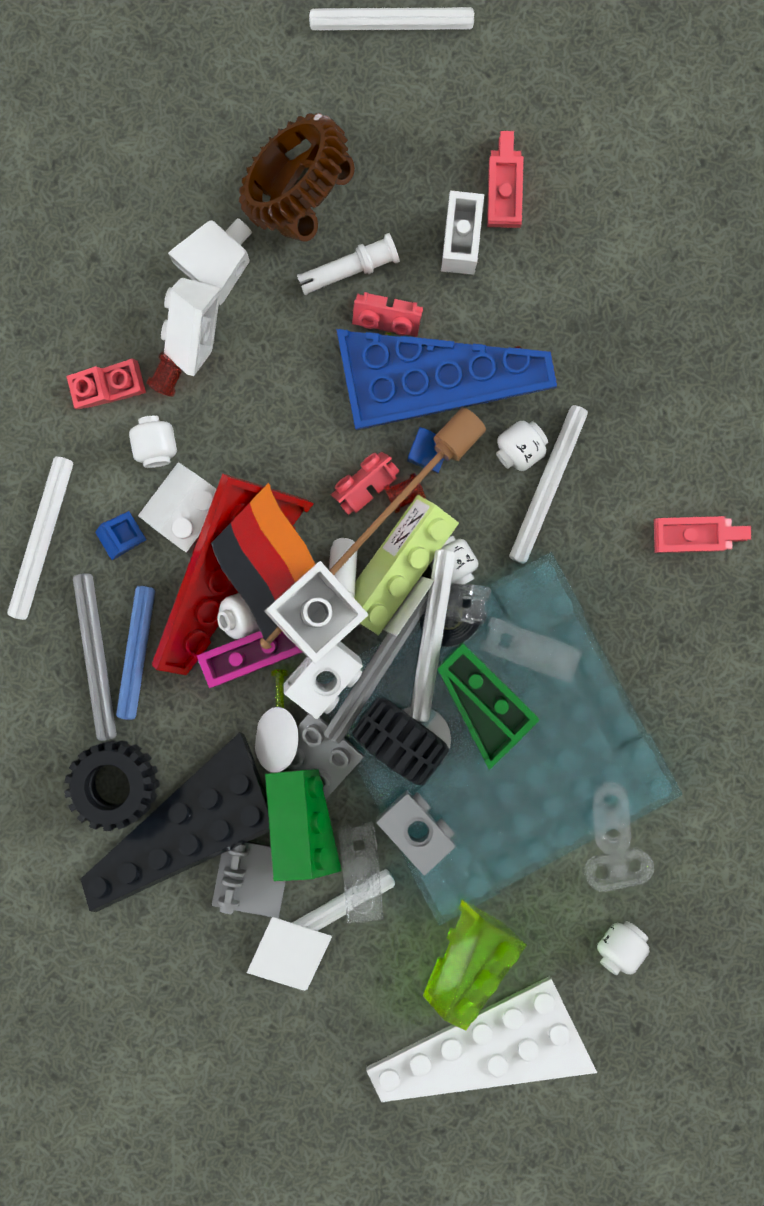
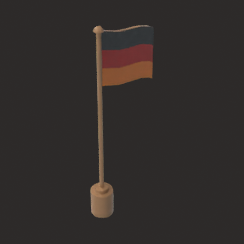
(267, 555)

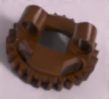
(276, 175)

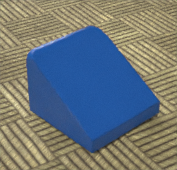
(423, 450)
(120, 535)

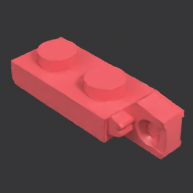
(505, 184)
(697, 534)

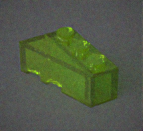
(472, 967)

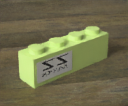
(401, 561)

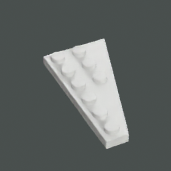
(507, 1044)

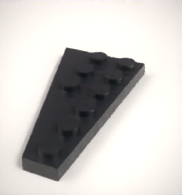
(200, 820)

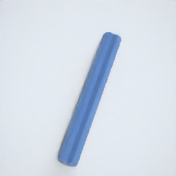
(135, 652)

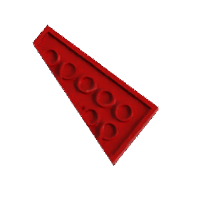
(204, 583)

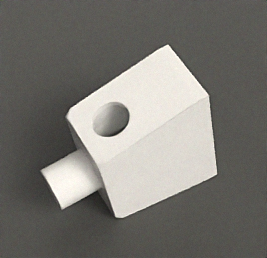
(214, 255)

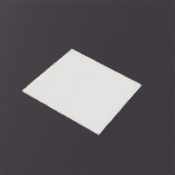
(408, 606)
(289, 954)

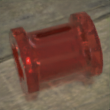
(165, 376)
(393, 491)

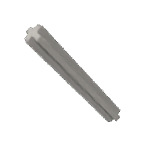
(94, 657)
(371, 677)

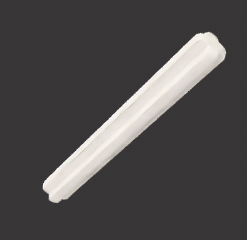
(391, 18)
(548, 484)
(40, 538)
(432, 635)

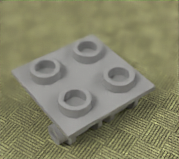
(320, 753)
(247, 882)

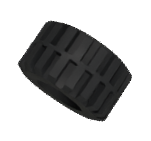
(400, 741)
(85, 795)

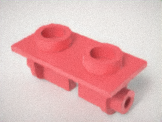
(372, 313)
(373, 472)

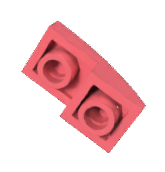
(105, 385)

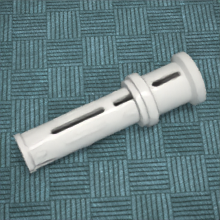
(364, 259)

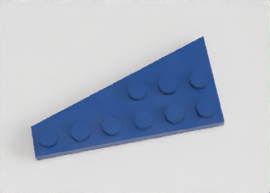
(419, 377)

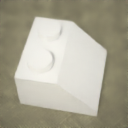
(190, 323)
(180, 507)
(316, 612)

